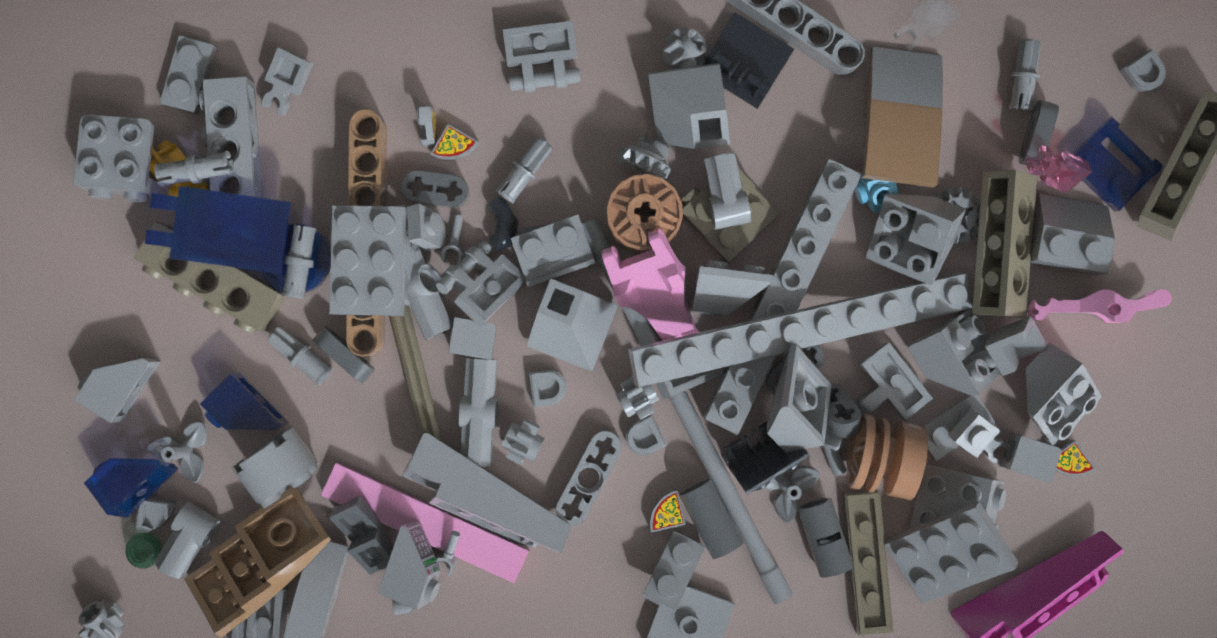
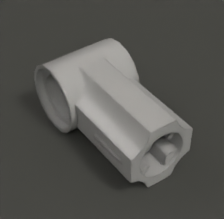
(727, 202)
(191, 531)

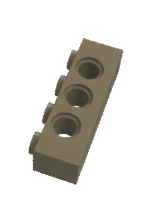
(1183, 171)
(1004, 244)
(262, 298)

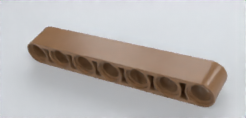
(358, 183)

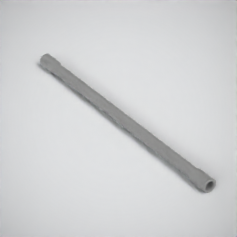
(769, 571)

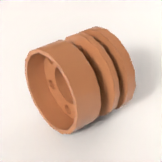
(630, 196)
(895, 458)

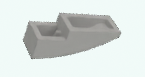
(317, 593)

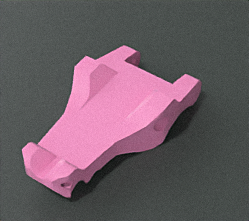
(652, 286)
(1104, 304)

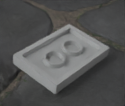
(368, 260)
(951, 552)

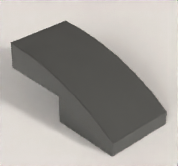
(368, 538)

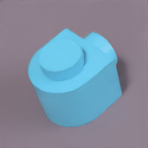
(873, 192)

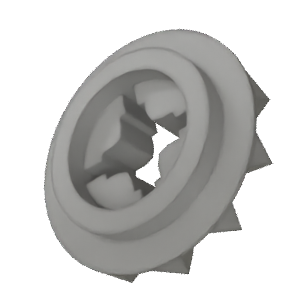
(643, 161)
(965, 199)

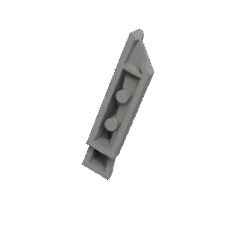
(483, 498)

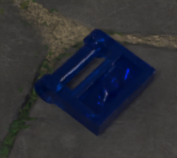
(1109, 176)

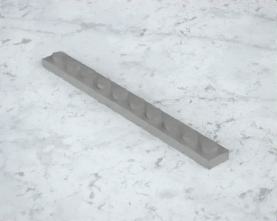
(800, 327)

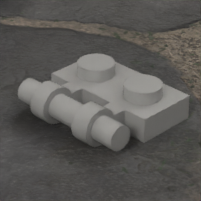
(541, 45)
(490, 290)

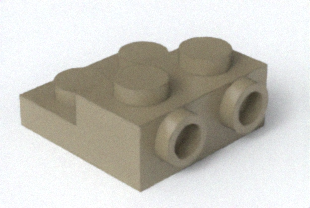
(730, 240)

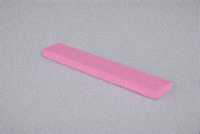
(397, 508)

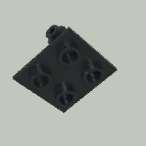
(748, 59)
(761, 462)

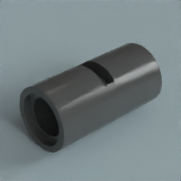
(711, 519)
(825, 537)

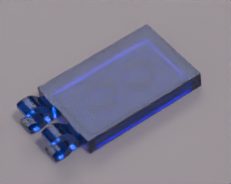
(224, 229)

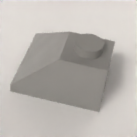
(799, 404)

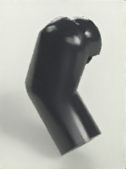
(506, 225)

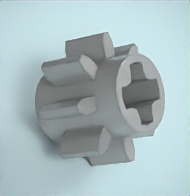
(684, 48)
(636, 399)
(522, 442)
(101, 620)

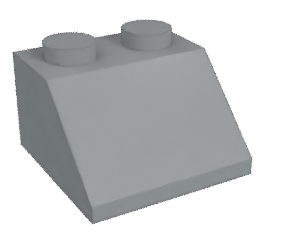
(1072, 235)

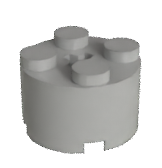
(275, 466)

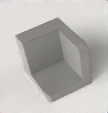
(472, 340)
(1014, 342)
(1031, 457)

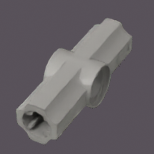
(423, 294)
(478, 410)

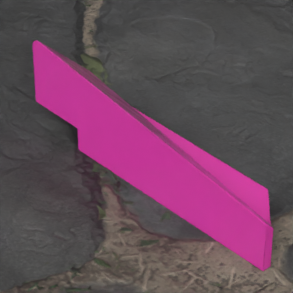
(1039, 594)

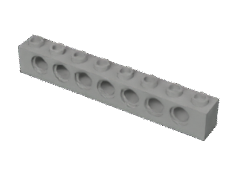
(790, 282)

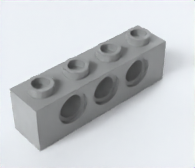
(214, 100)

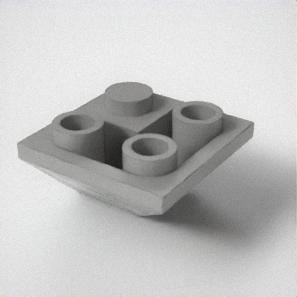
(690, 106)
(915, 235)
(724, 290)
(571, 325)
(957, 354)
(1058, 393)

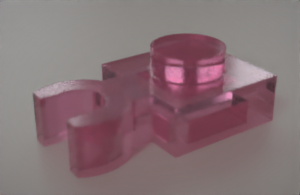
(1059, 171)

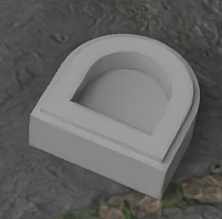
(1144, 72)
(547, 387)
(645, 437)

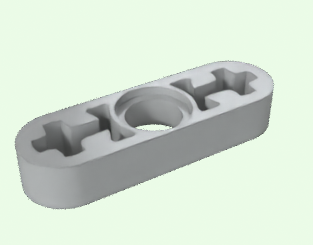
(584, 505)

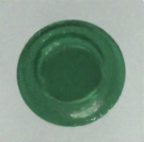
(143, 550)

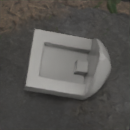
(425, 228)

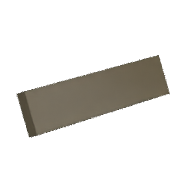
(869, 559)

